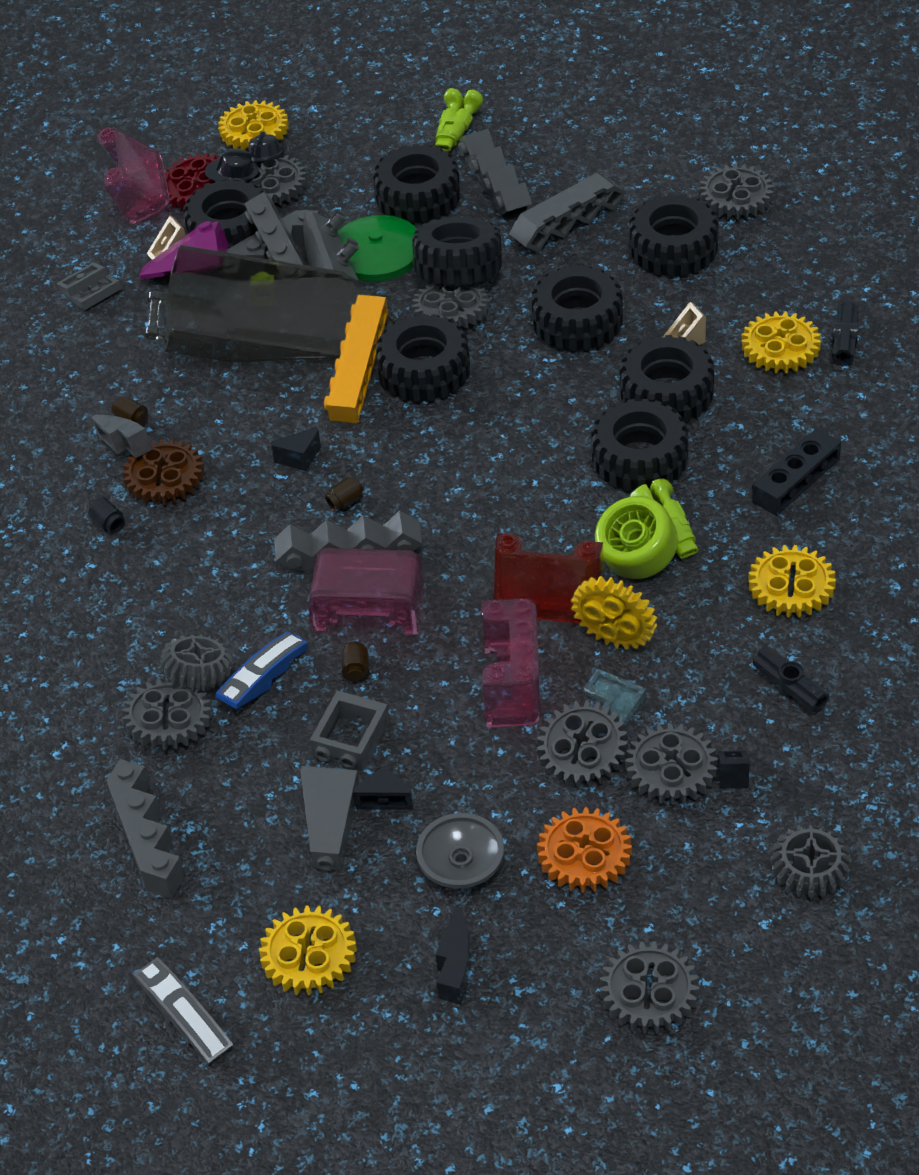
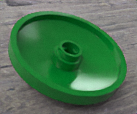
(383, 245)

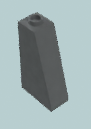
(329, 813)

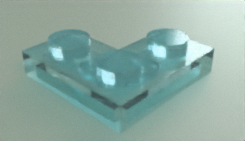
(616, 693)

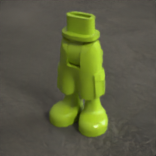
(455, 119)
(661, 491)

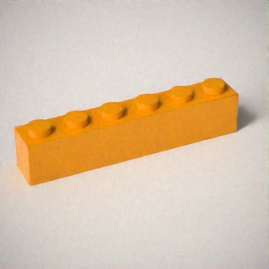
(356, 359)

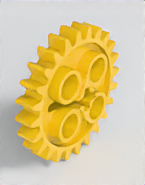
(249, 120)
(781, 342)
(812, 583)
(614, 612)
(333, 954)

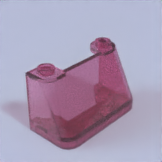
(140, 178)

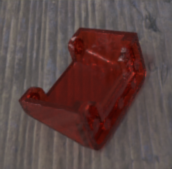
(544, 577)

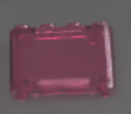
(367, 584)
(513, 684)

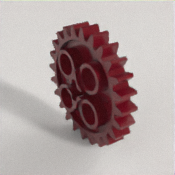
(187, 177)

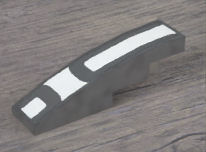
(183, 1010)

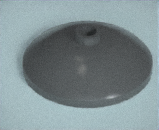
(460, 839)

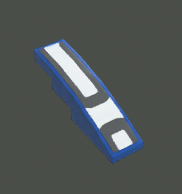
(258, 671)

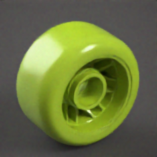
(637, 537)

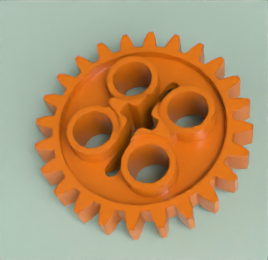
(584, 849)

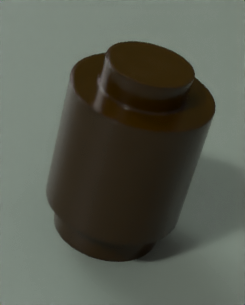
(130, 409)
(344, 494)
(355, 661)

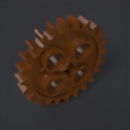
(178, 476)

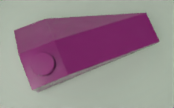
(205, 236)

